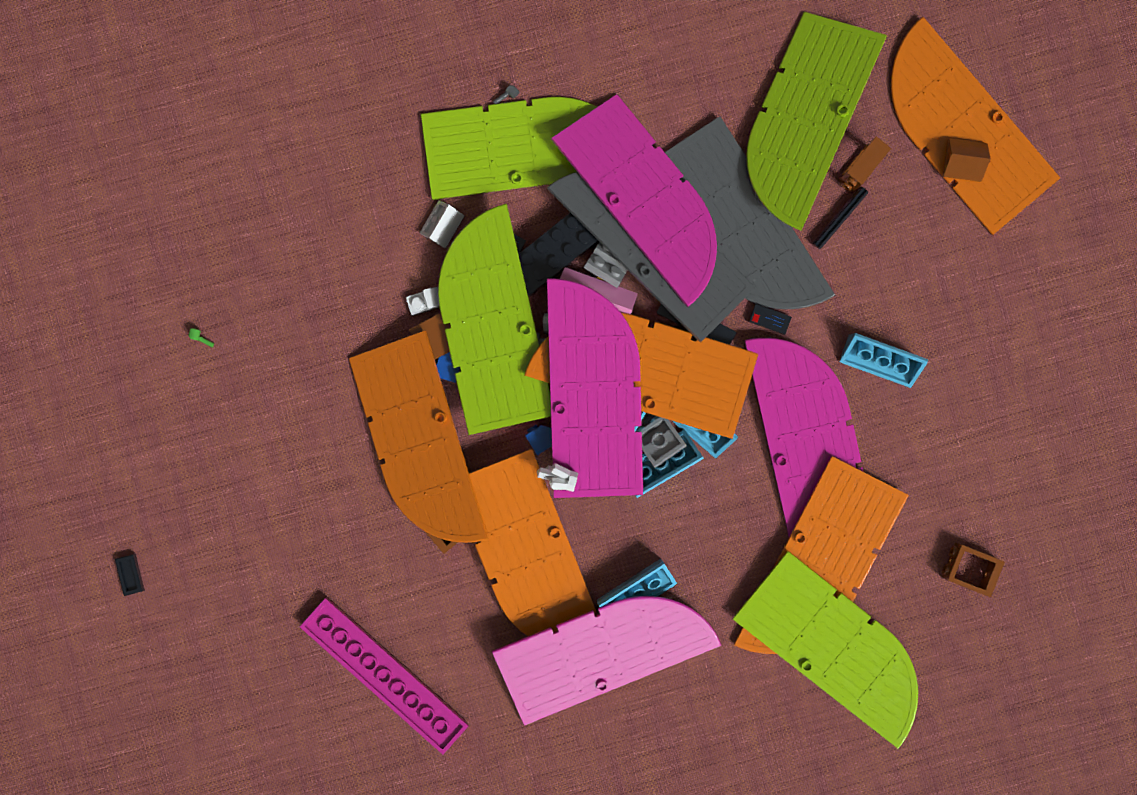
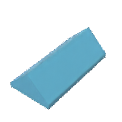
(882, 360)
(711, 442)
(674, 465)
(648, 582)

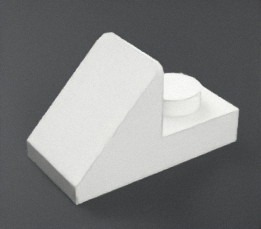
(423, 301)

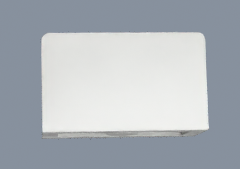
(442, 223)

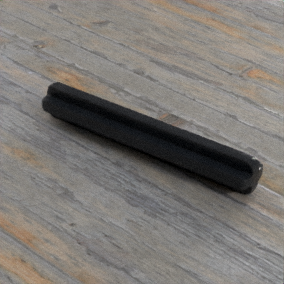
(840, 217)

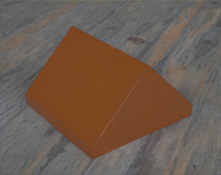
(966, 160)

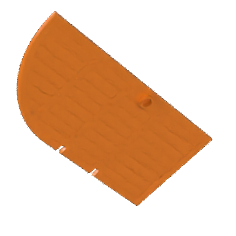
(942, 101)
(681, 377)
(418, 439)
(839, 530)
(527, 547)

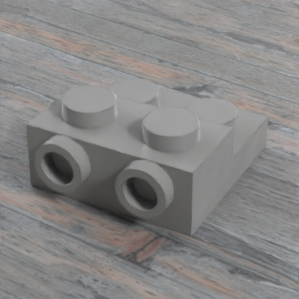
(605, 266)
(660, 440)

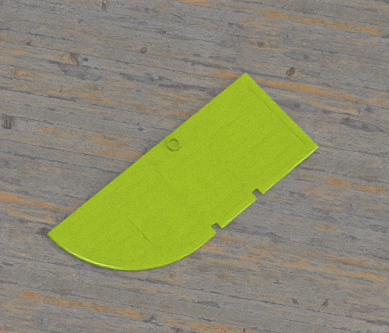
(808, 113)
(498, 148)
(490, 326)
(834, 646)

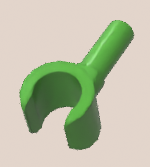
(195, 335)

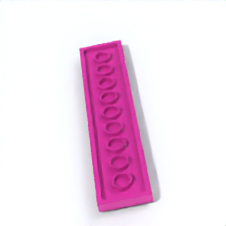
(384, 675)

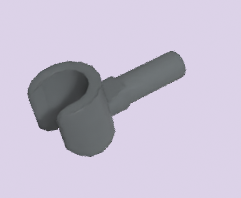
(511, 90)

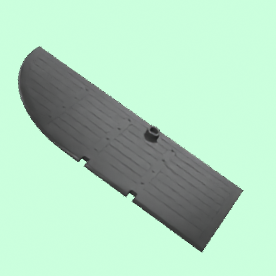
(745, 230)
(720, 297)

